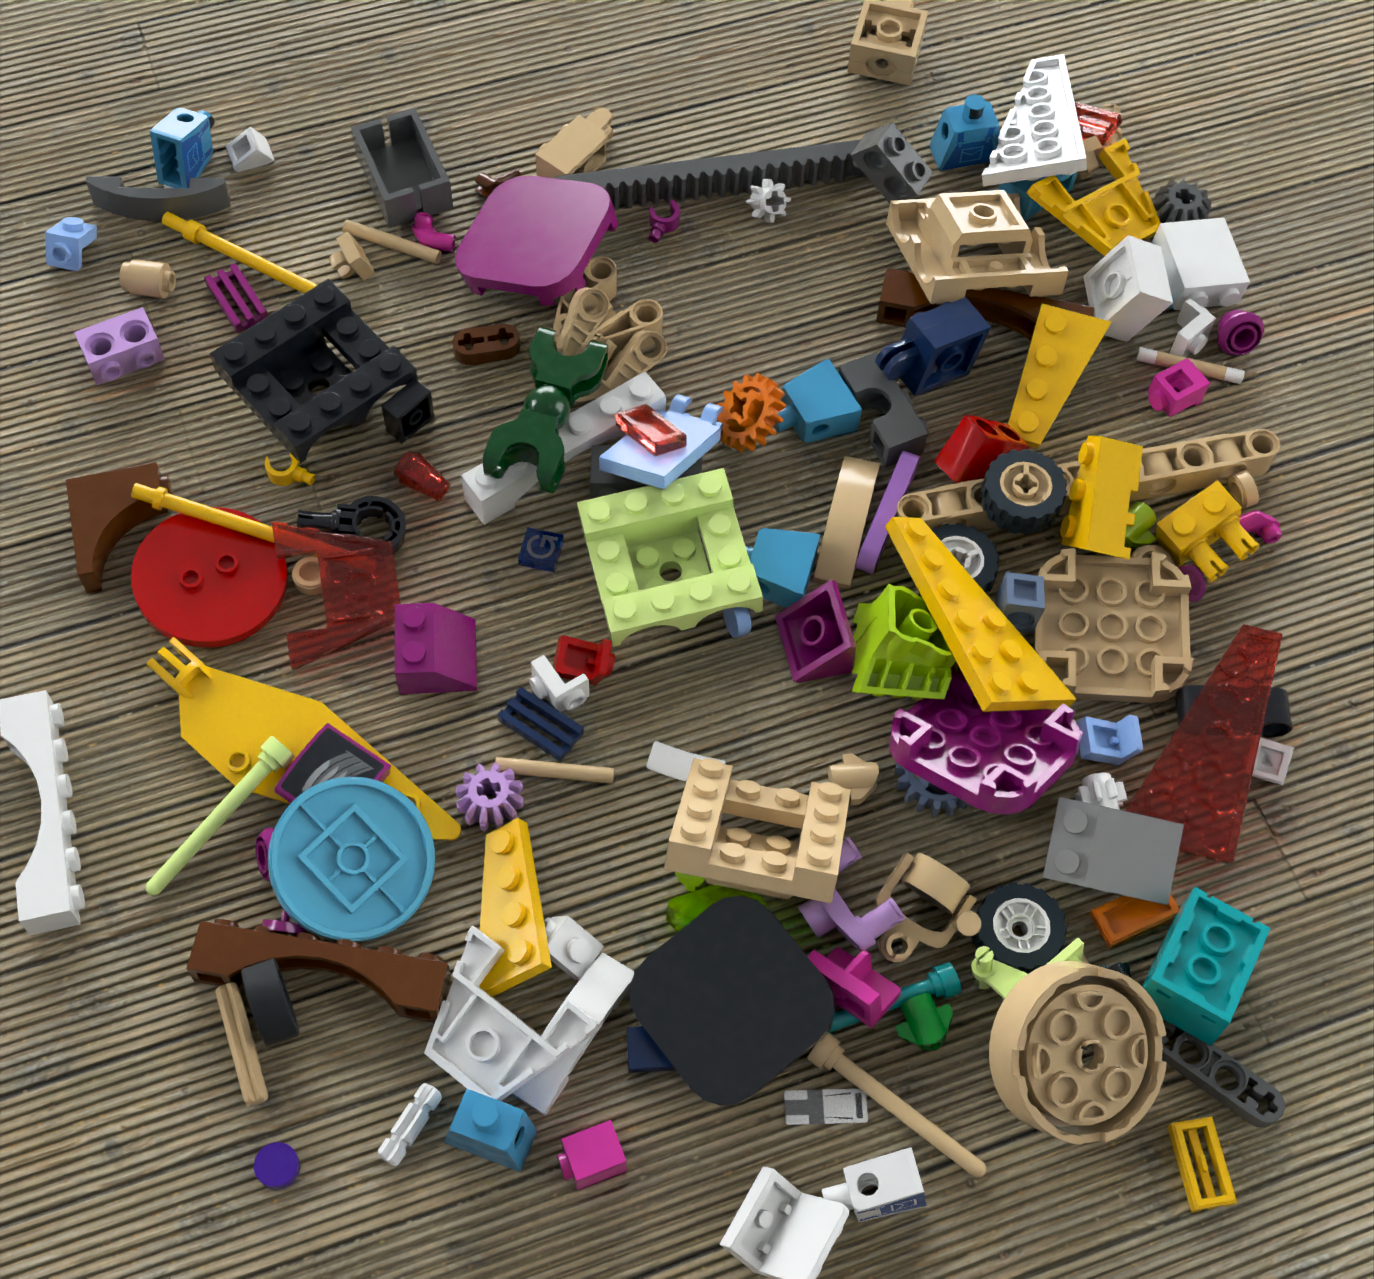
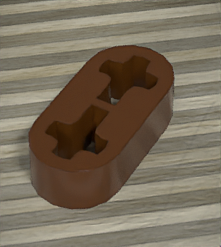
(486, 344)

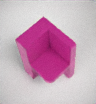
(856, 984)

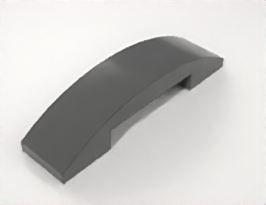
(150, 204)

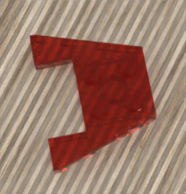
(355, 583)

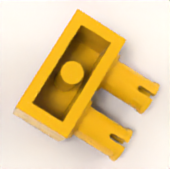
(1200, 523)

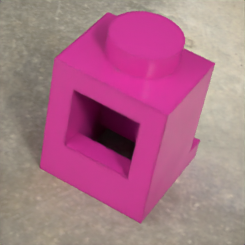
(1177, 388)

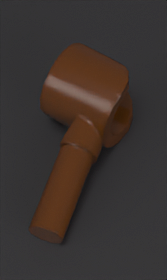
(488, 184)

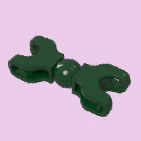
(535, 432)

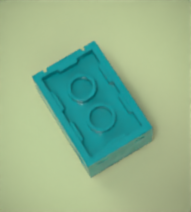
(1204, 965)

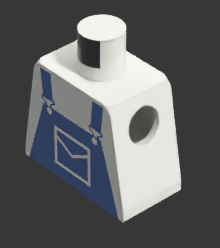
(896, 1181)

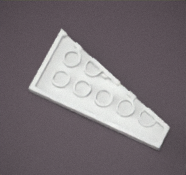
(1042, 129)

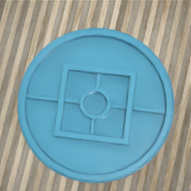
(351, 859)

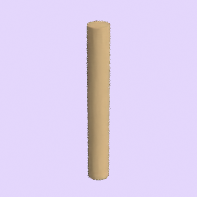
(392, 241)
(557, 770)

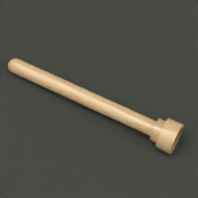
(830, 1055)

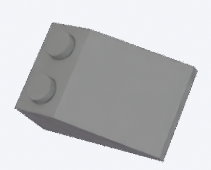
(1113, 850)

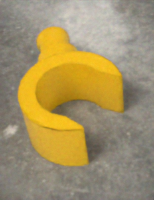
(289, 476)

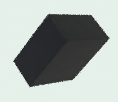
(408, 411)

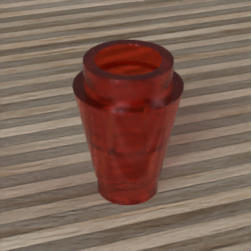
(421, 476)

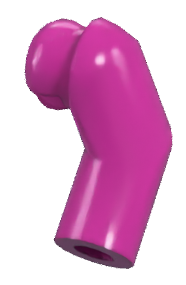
(428, 236)
(1261, 525)

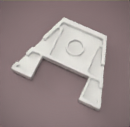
(486, 1042)

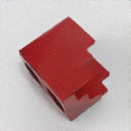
(975, 446)

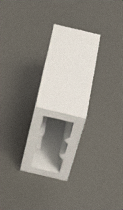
(1202, 262)

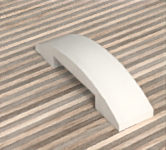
(596, 994)

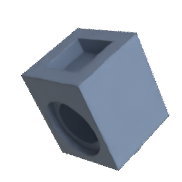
(1021, 600)

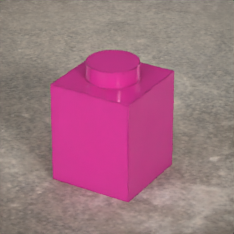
(592, 1155)

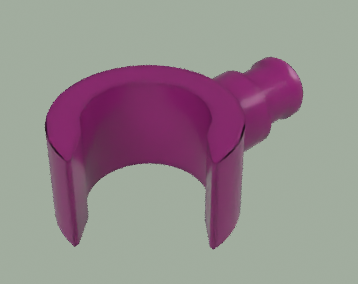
(663, 225)

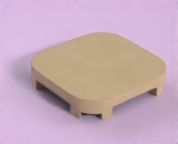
(1115, 626)

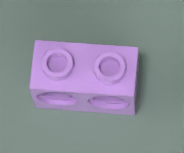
(119, 346)

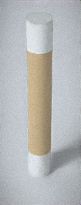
(1207, 369)

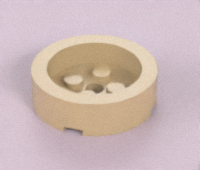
(1039, 1052)

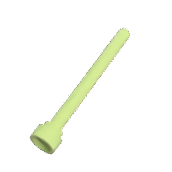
(271, 759)

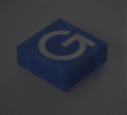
(541, 549)

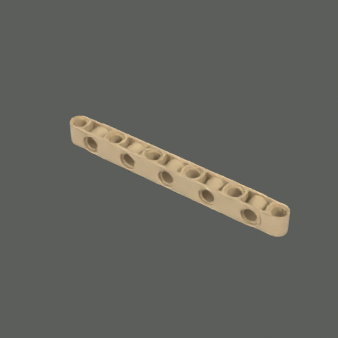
(1162, 472)

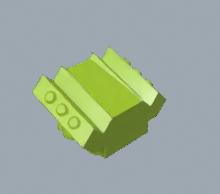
(900, 648)

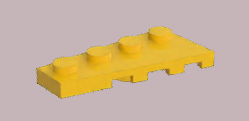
(1055, 360)
(512, 908)

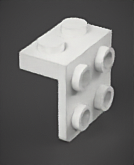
(783, 1229)

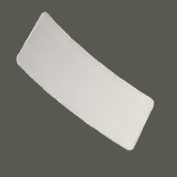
(672, 761)

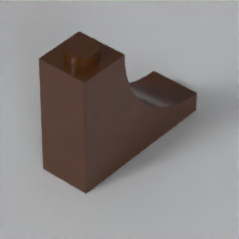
(105, 512)

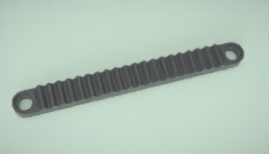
(724, 174)

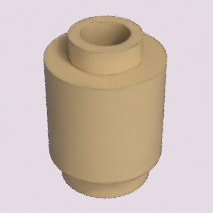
(147, 278)

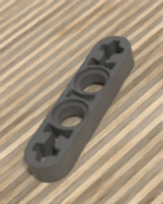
(1204, 1077)

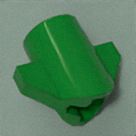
(925, 1023)

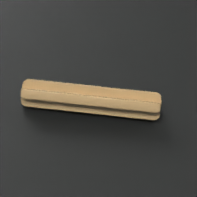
(241, 1044)

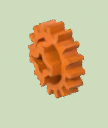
(750, 412)

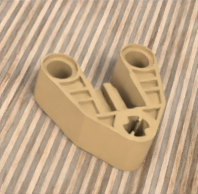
(618, 327)
(580, 329)

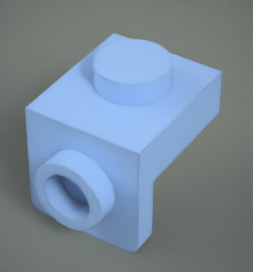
(66, 242)
(1109, 740)

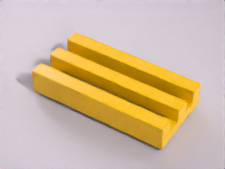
(1186, 1169)

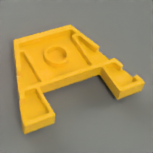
(1107, 213)

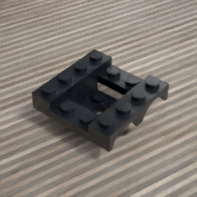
(287, 357)

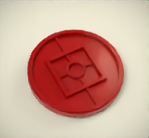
(207, 581)

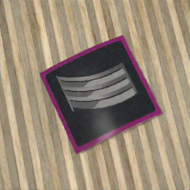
(326, 758)

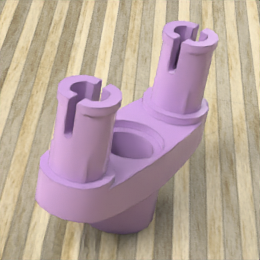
(858, 931)

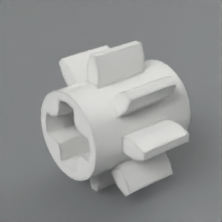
(770, 209)
(1102, 791)

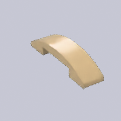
(846, 521)

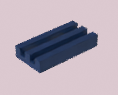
(515, 705)

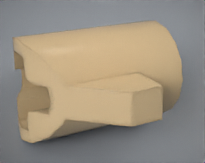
(855, 775)

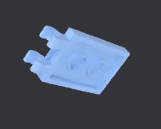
(634, 462)

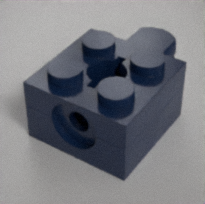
(936, 347)

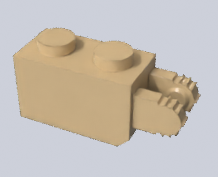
(577, 146)

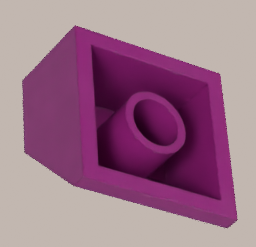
(434, 649)

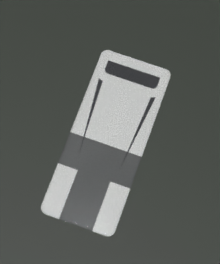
(825, 1106)

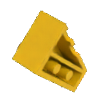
(1102, 496)

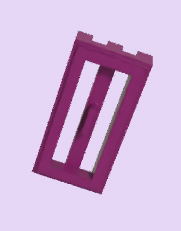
(225, 278)

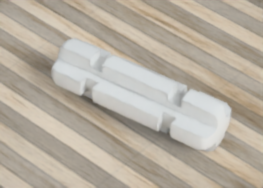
(409, 1124)

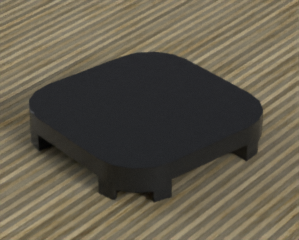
(732, 1000)

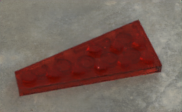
(1212, 754)

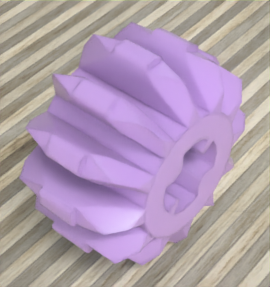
(476, 804)

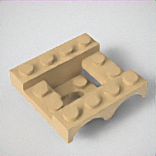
(934, 229)
(753, 860)

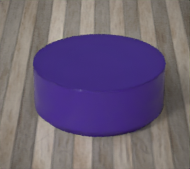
(277, 1165)

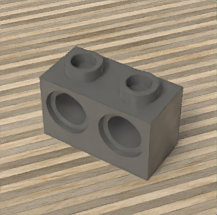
(891, 163)

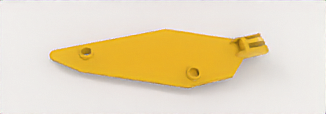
(234, 716)

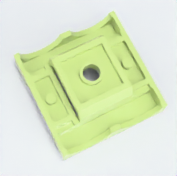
(655, 529)

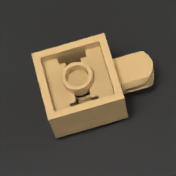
(887, 32)

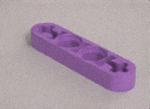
(877, 535)

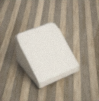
(249, 150)

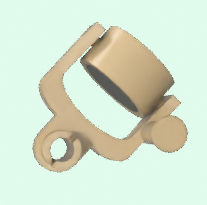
(939, 887)

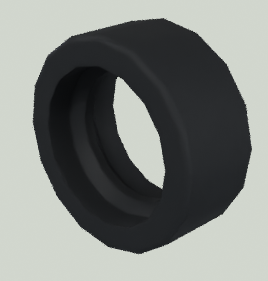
(270, 1002)

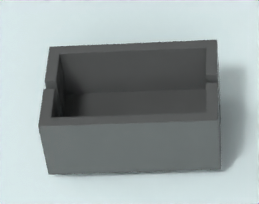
(407, 173)

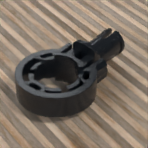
(349, 516)

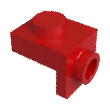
(581, 657)

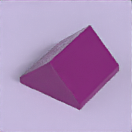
(817, 635)

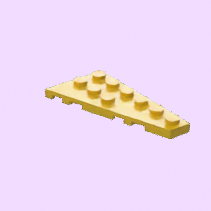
(985, 644)

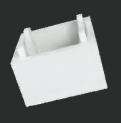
(1129, 287)

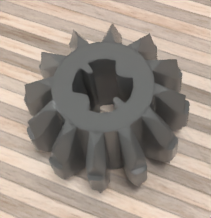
(1181, 202)

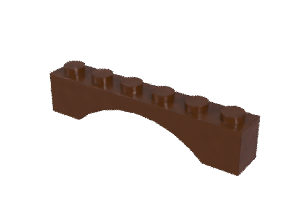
(904, 297)
(407, 983)

